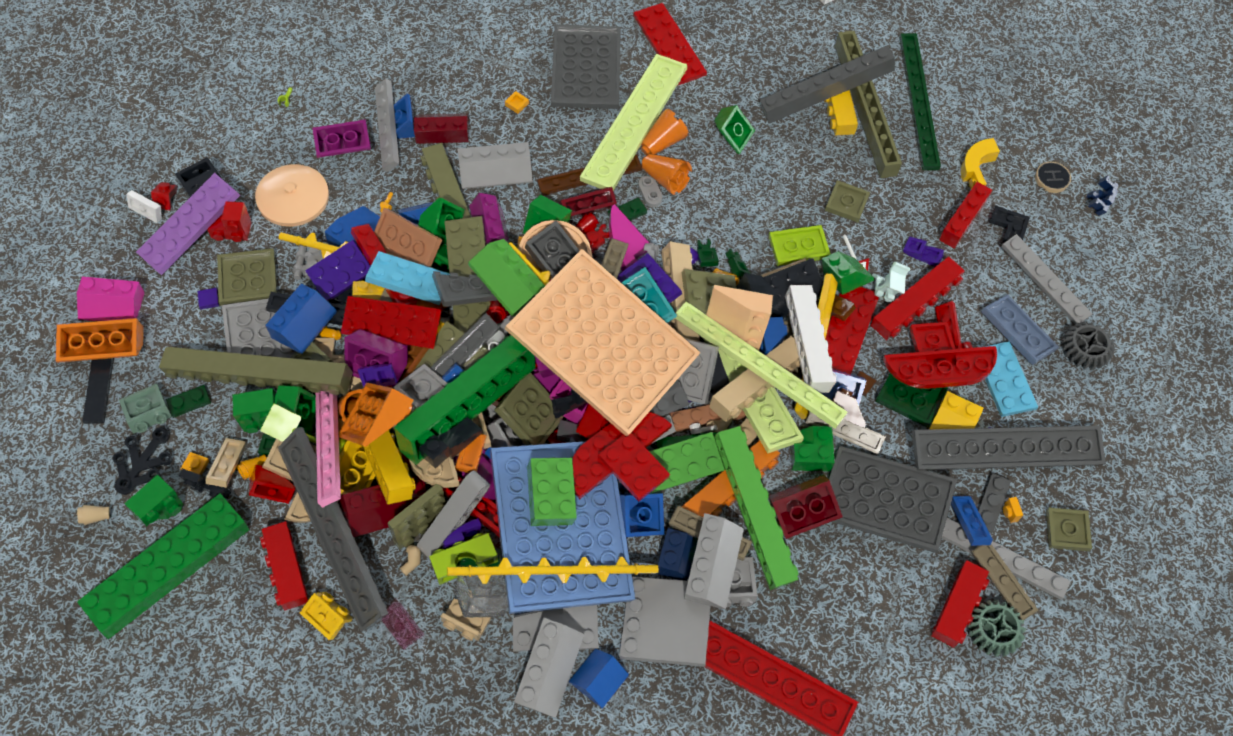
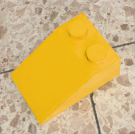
(956, 413)

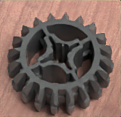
(1076, 344)

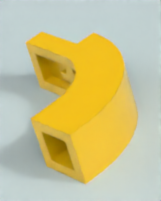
(979, 153)

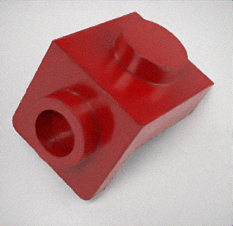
(162, 195)

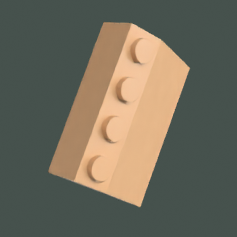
(741, 312)

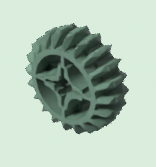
(1014, 631)

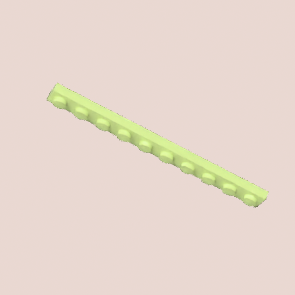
(761, 365)

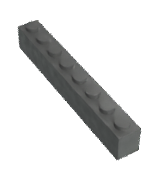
(828, 84)

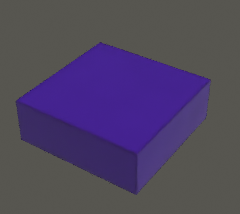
(208, 298)

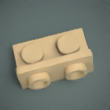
(470, 627)

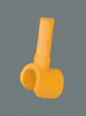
(385, 204)

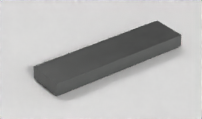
(467, 345)

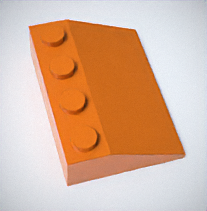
(374, 414)

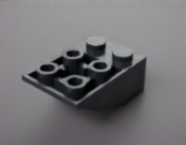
(195, 176)

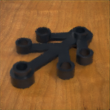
(140, 463)

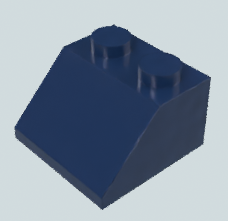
(677, 555)

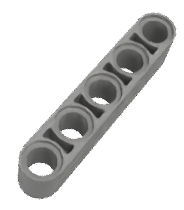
(454, 513)

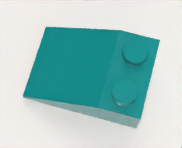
(646, 289)

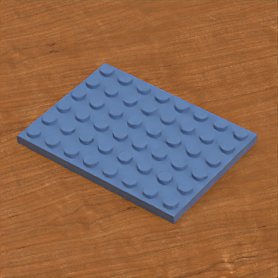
(594, 535)

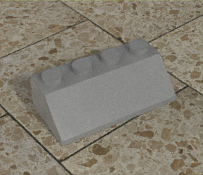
(495, 165)
(714, 562)
(549, 668)

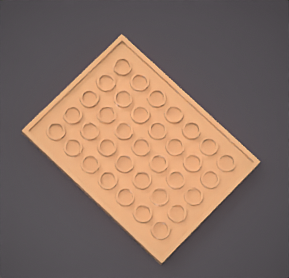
(603, 342)

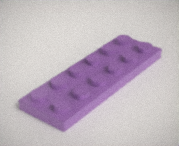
(187, 224)

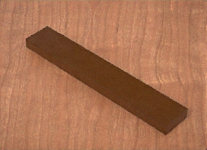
(572, 179)

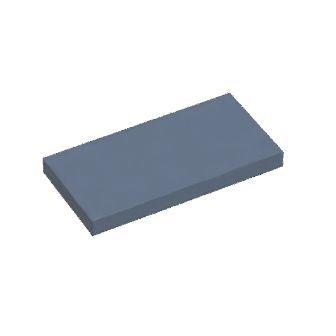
(1020, 329)

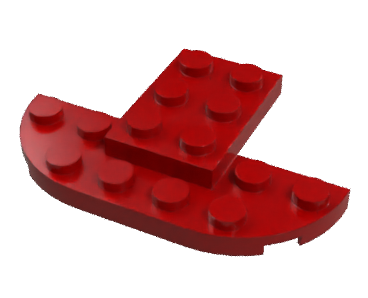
(938, 361)
(623, 456)

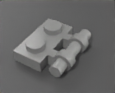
(311, 256)

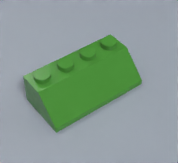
(506, 275)

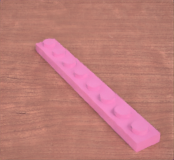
(327, 449)

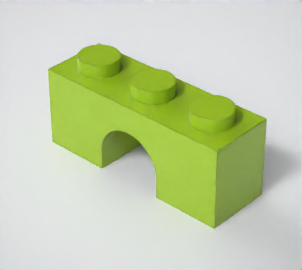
(478, 548)

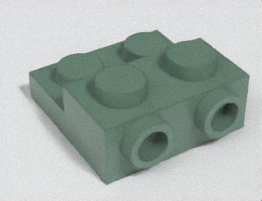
(145, 409)

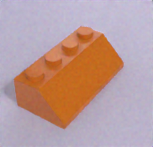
(98, 340)

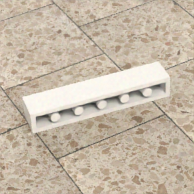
(809, 338)

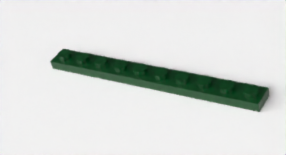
(919, 102)

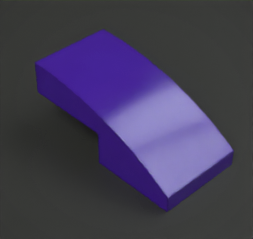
(919, 250)
(378, 374)
(463, 532)

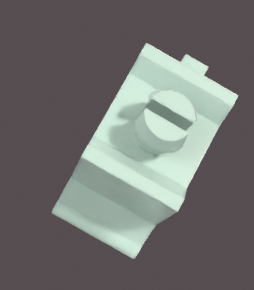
(892, 284)

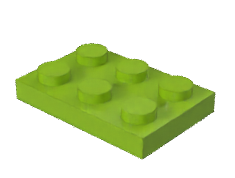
(798, 244)

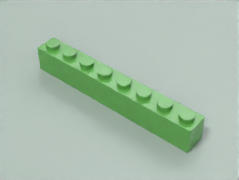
(755, 508)

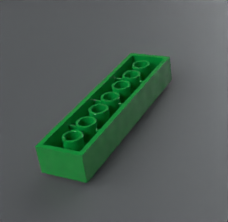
(465, 396)
(163, 566)

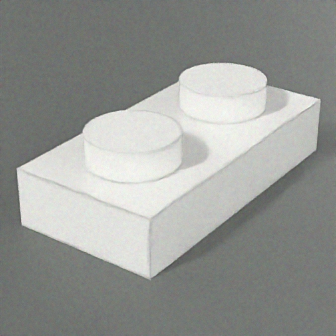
(144, 206)

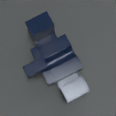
(1105, 198)

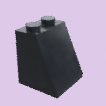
(758, 284)

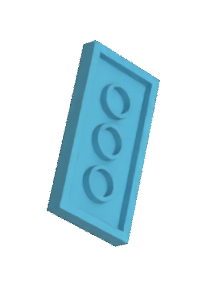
(404, 277)
(1009, 383)

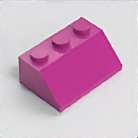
(108, 299)

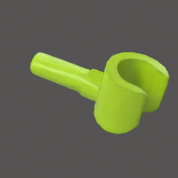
(285, 97)

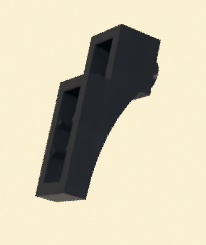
(450, 443)

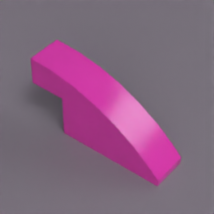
(623, 230)

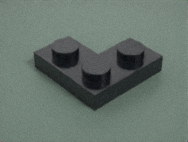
(1013, 222)
(198, 484)

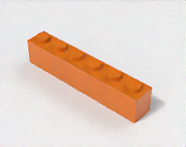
(719, 491)

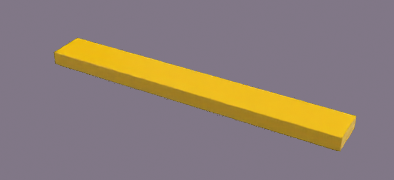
(825, 306)

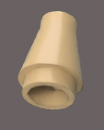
(91, 514)

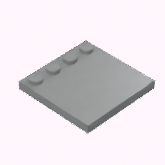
(247, 330)
(579, 618)
(664, 625)

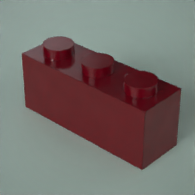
(590, 202)

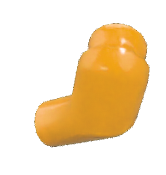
(330, 333)

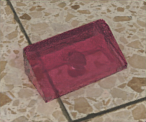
(402, 625)

